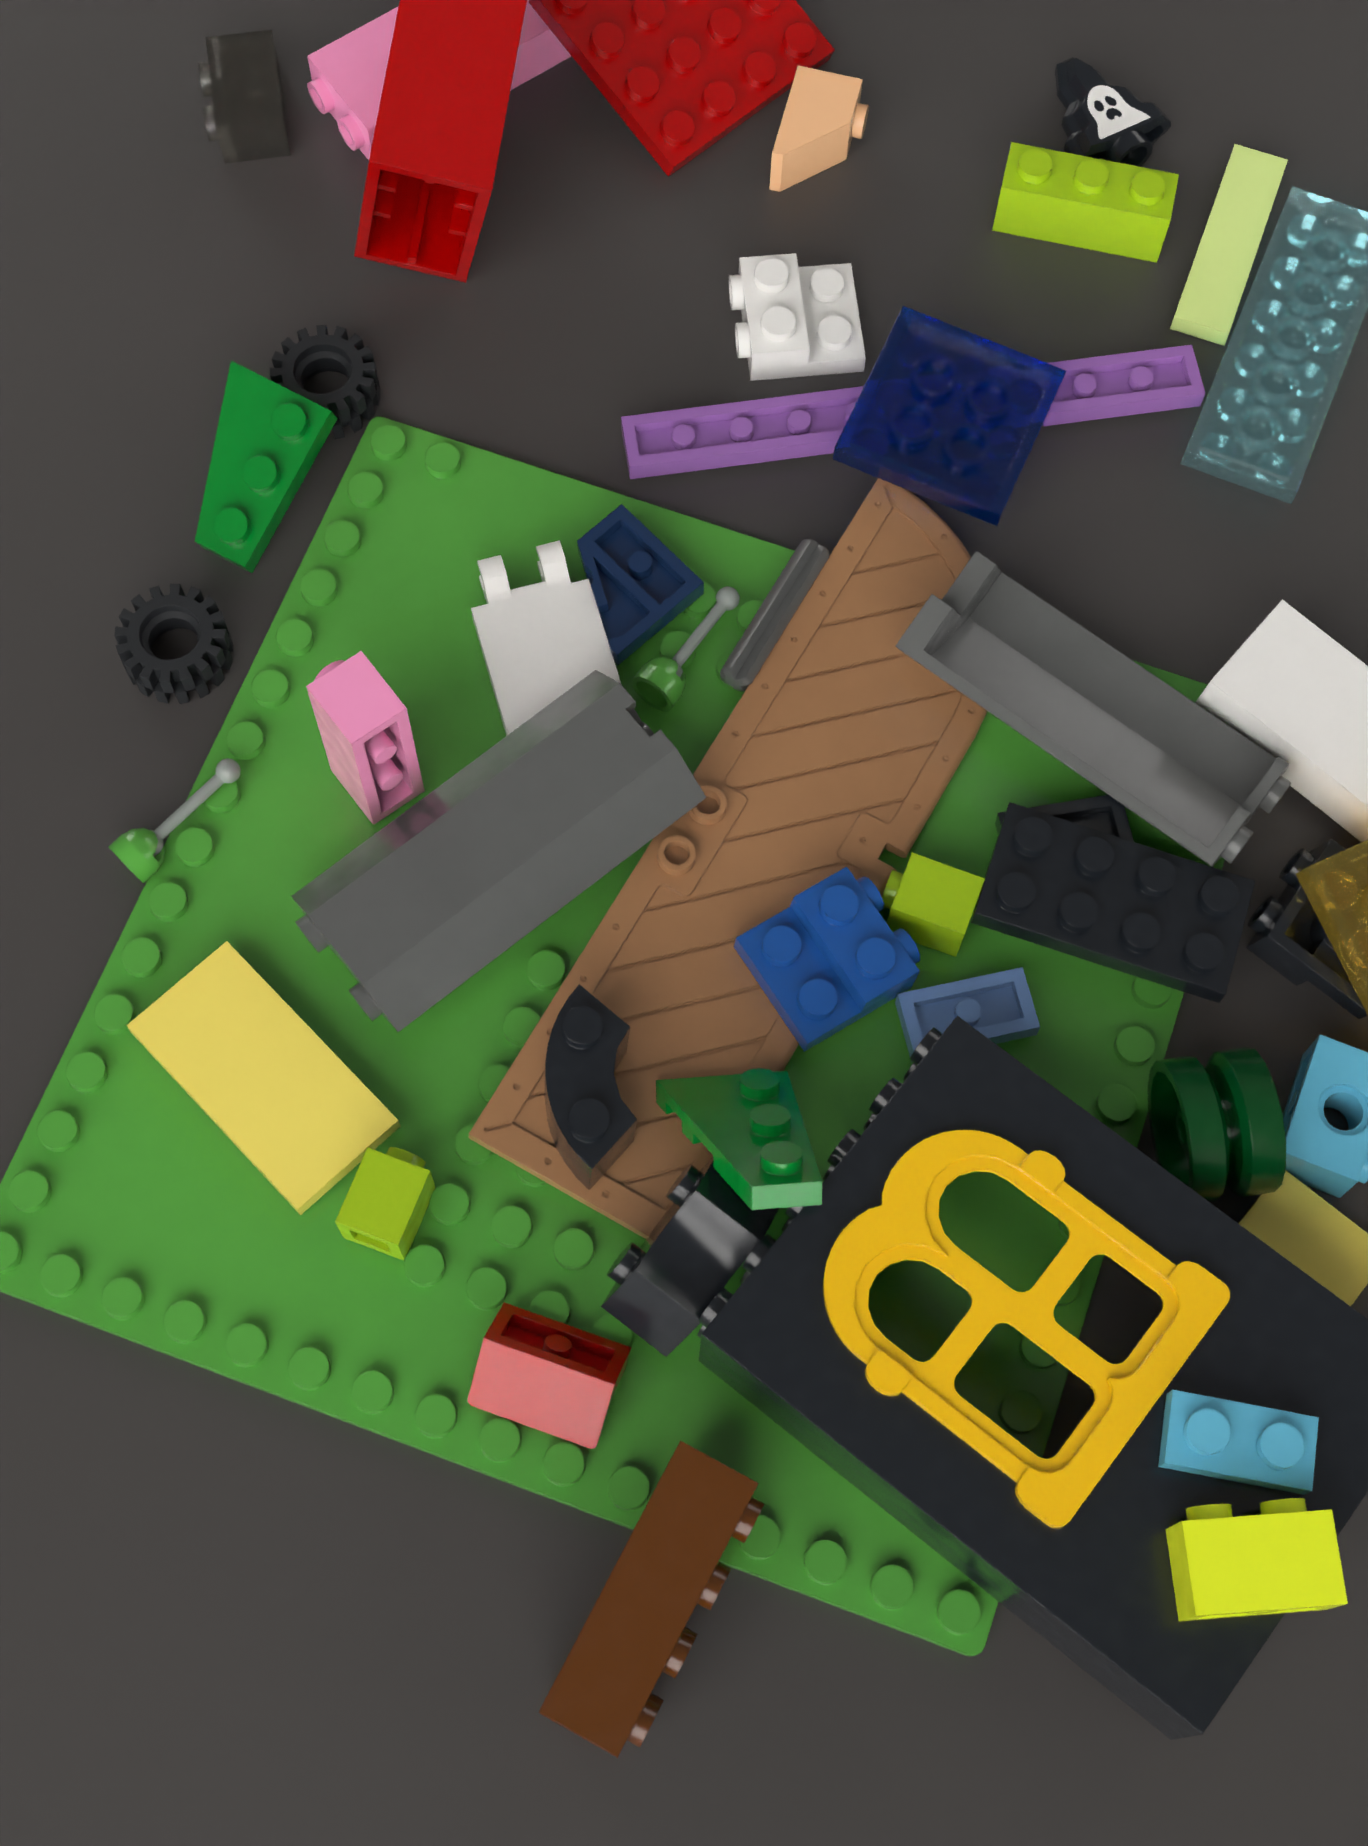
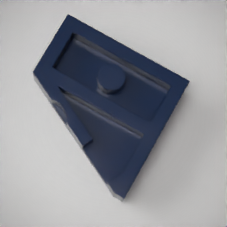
(634, 581)

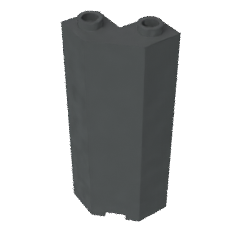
(1096, 711)
(497, 849)

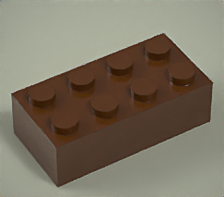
(648, 1600)

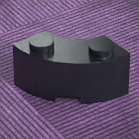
(581, 1091)
(684, 1258)

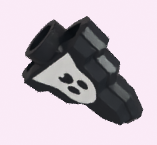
(1106, 118)

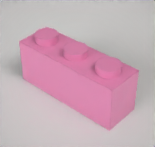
(366, 736)

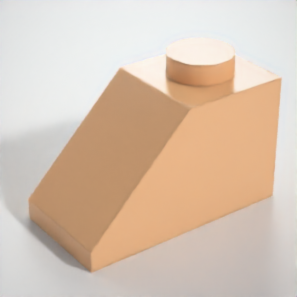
(816, 126)

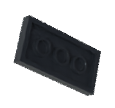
(1114, 902)

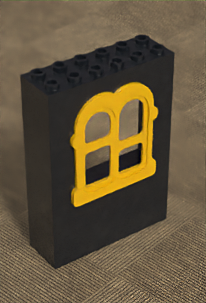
(1077, 1535)

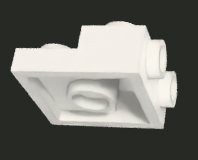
(796, 318)

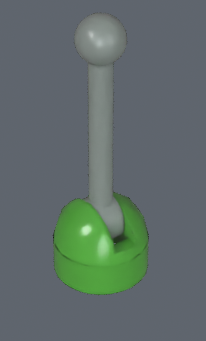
(662, 679)
(144, 850)

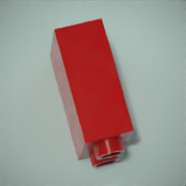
(439, 133)

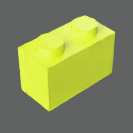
(1255, 1562)

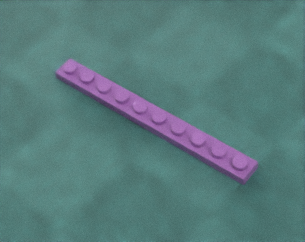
(814, 421)

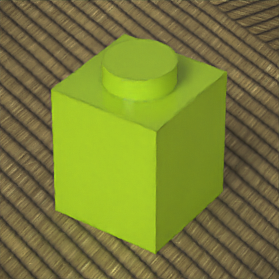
(932, 902)
(386, 1201)

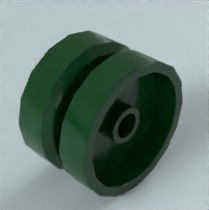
(1218, 1123)

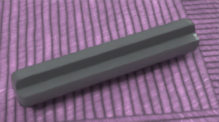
(774, 614)

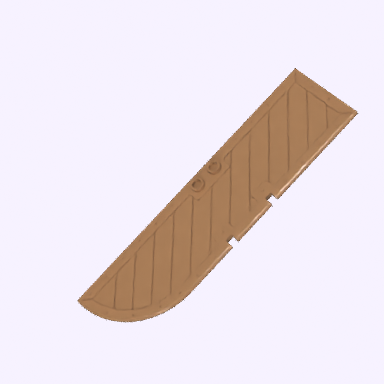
(810, 775)

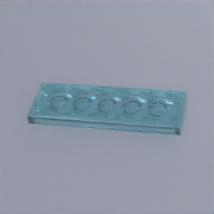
(1286, 349)

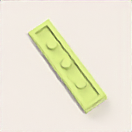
(1229, 245)

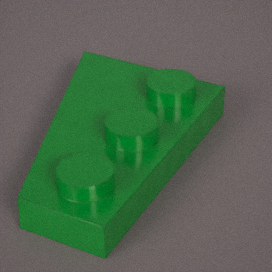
(257, 464)
(752, 1133)

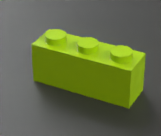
(1085, 202)

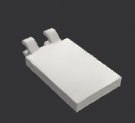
(538, 635)

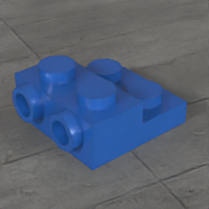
(829, 957)

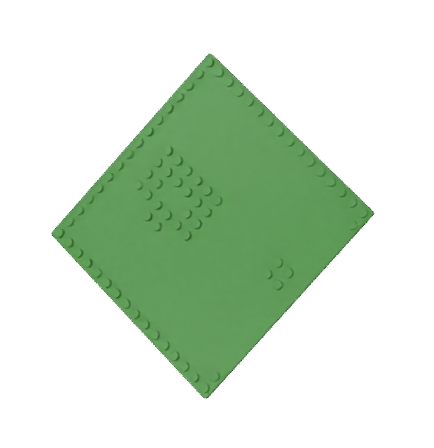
(171, 1238)

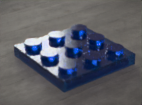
(949, 415)

